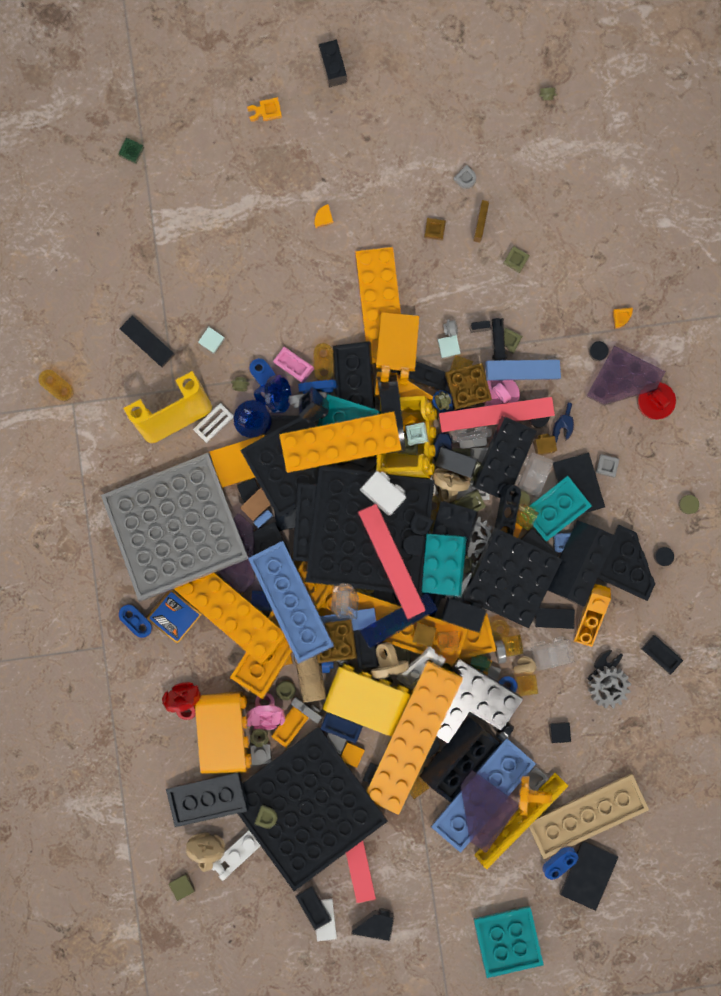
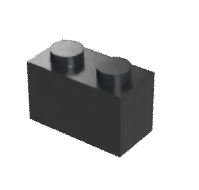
(332, 63)
(463, 614)

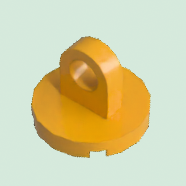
(531, 796)

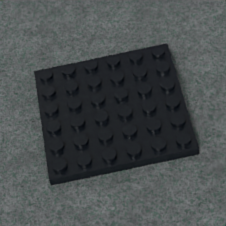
(339, 542)
(317, 807)

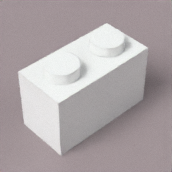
(383, 493)

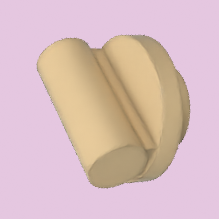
(525, 665)

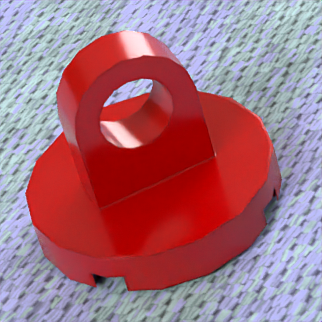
(657, 403)
(181, 698)

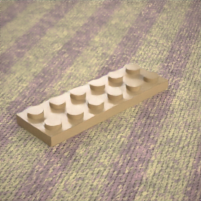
(588, 815)

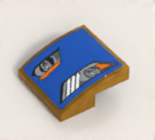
(173, 616)

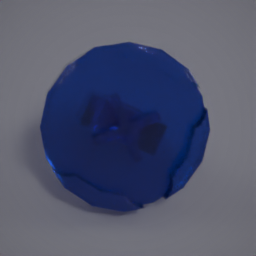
(276, 394)
(252, 419)

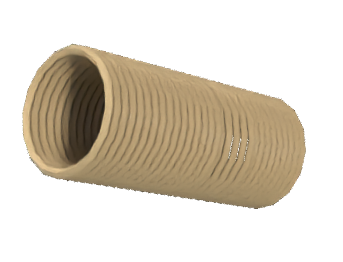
(309, 689)

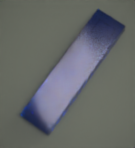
(395, 623)

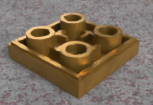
(468, 386)
(343, 640)

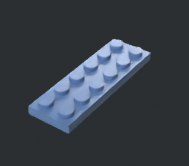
(291, 602)
(503, 771)

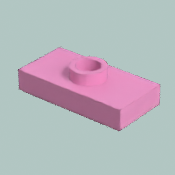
(293, 365)

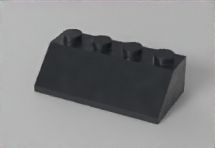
(581, 562)
(463, 753)

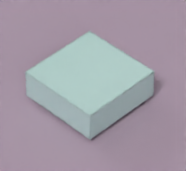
(211, 340)
(449, 346)
(416, 433)

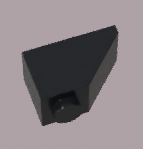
(313, 405)
(375, 925)

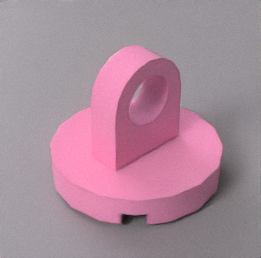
(503, 392)
(266, 716)

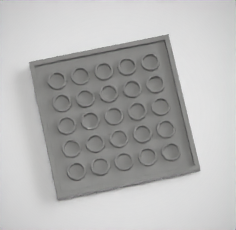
(174, 527)

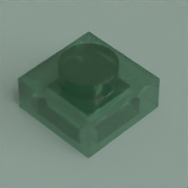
(131, 150)
(481, 663)

